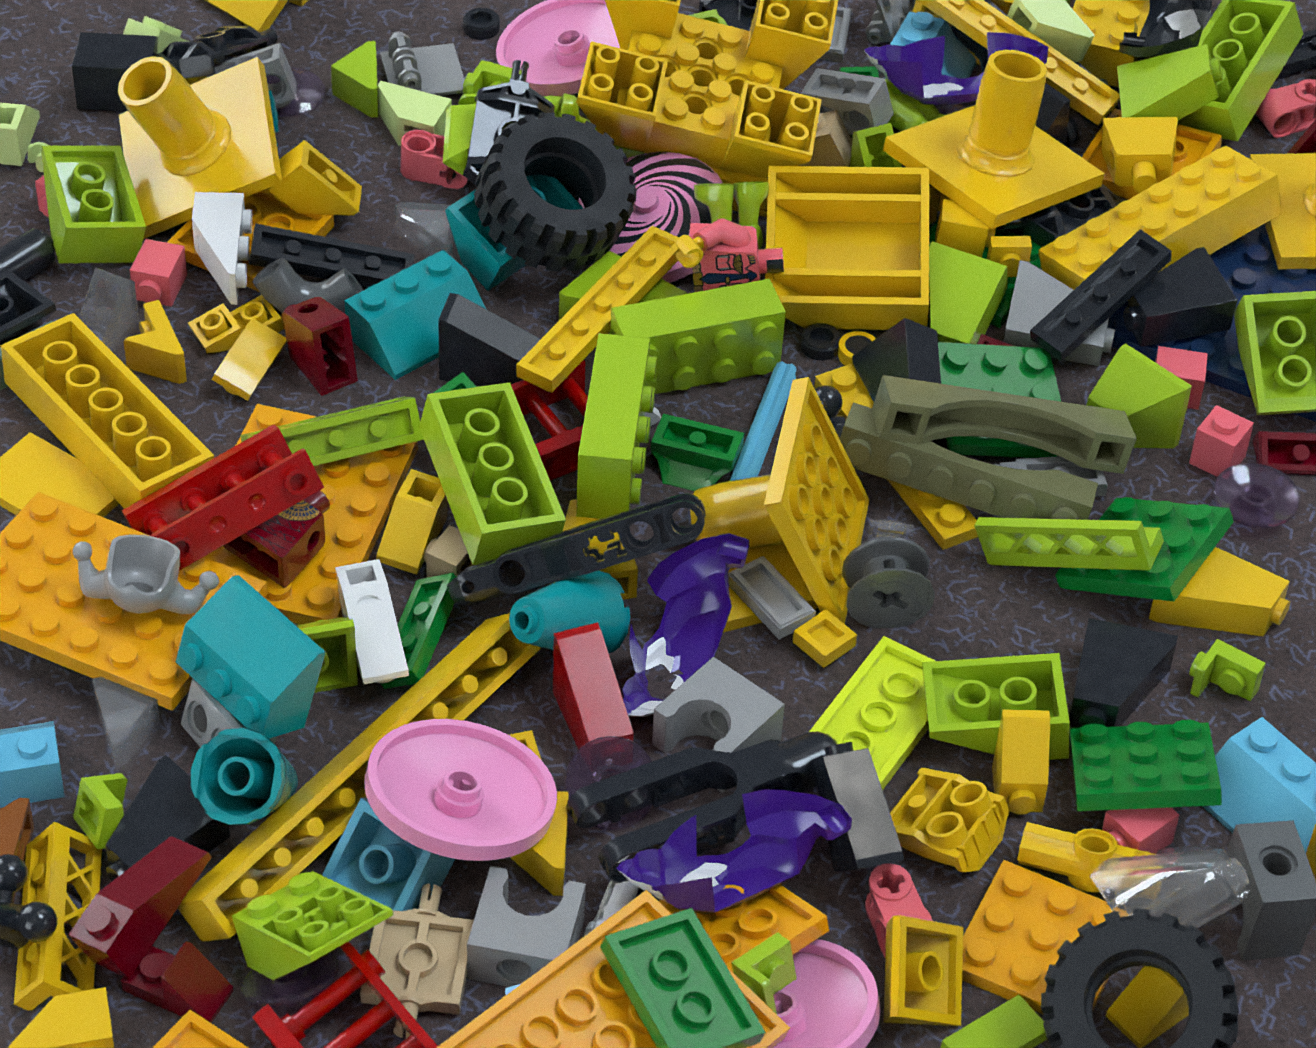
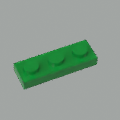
(423, 625)

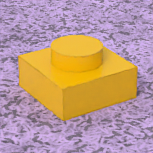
(1009, 251)
(824, 638)

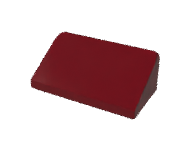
(1286, 451)

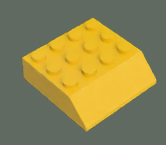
(850, 244)

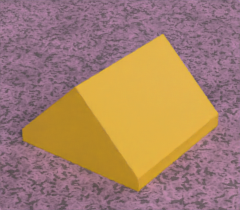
(923, 972)

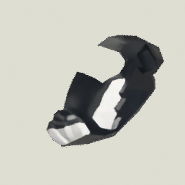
(1168, 28)

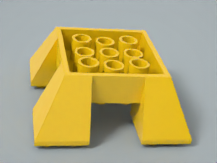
(709, 84)

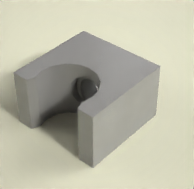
(720, 706)
(512, 947)

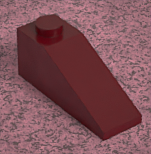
(137, 906)

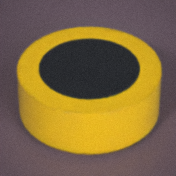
(851, 344)

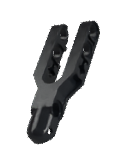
(569, 551)
(752, 769)

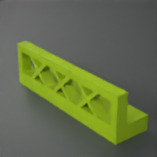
(353, 430)
(1069, 543)

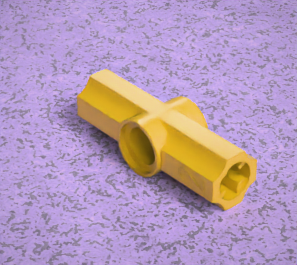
(1070, 853)

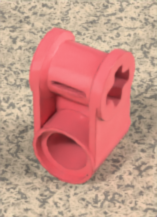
(1289, 108)
(424, 160)
(892, 895)

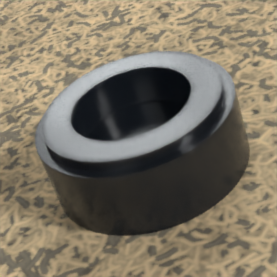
(481, 23)
(820, 341)

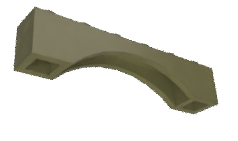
(931, 411)
(965, 480)

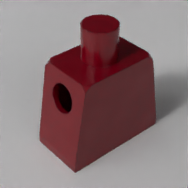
(318, 330)

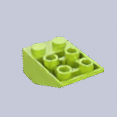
(303, 923)

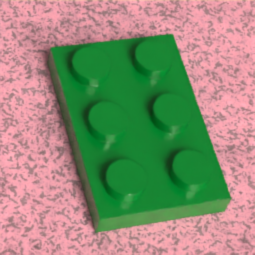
(681, 985)

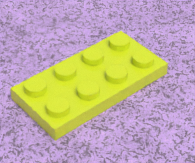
(881, 707)

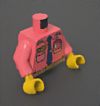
(726, 255)

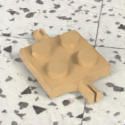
(422, 958)

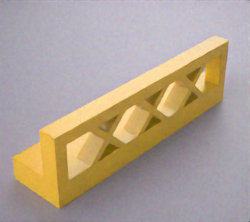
(49, 873)

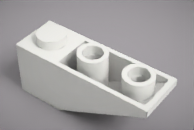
(220, 238)
(368, 602)

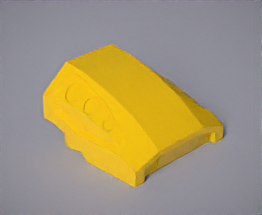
(950, 819)

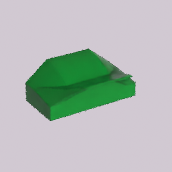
(694, 452)

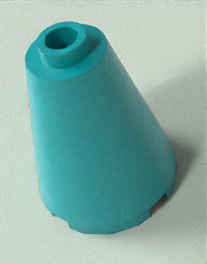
(572, 605)
(241, 777)

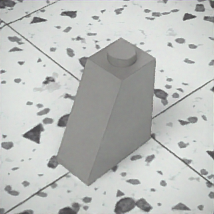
(1036, 296)

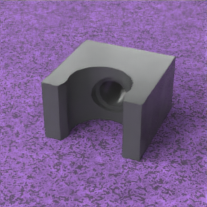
(1281, 889)

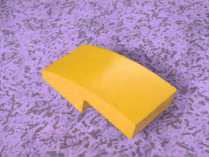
(220, 328)
(249, 359)

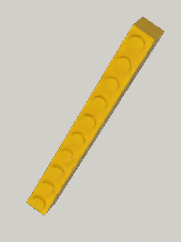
(327, 801)

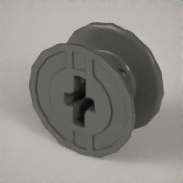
(888, 583)

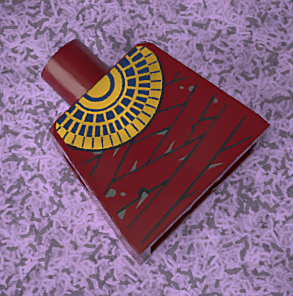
(285, 541)

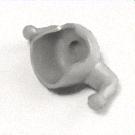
(141, 576)

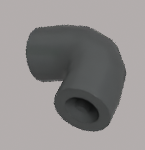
(284, 287)

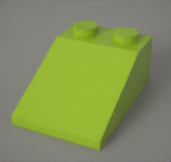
(91, 205)
(1279, 350)
(969, 697)

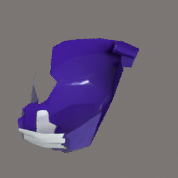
(918, 67)
(694, 617)
(781, 839)

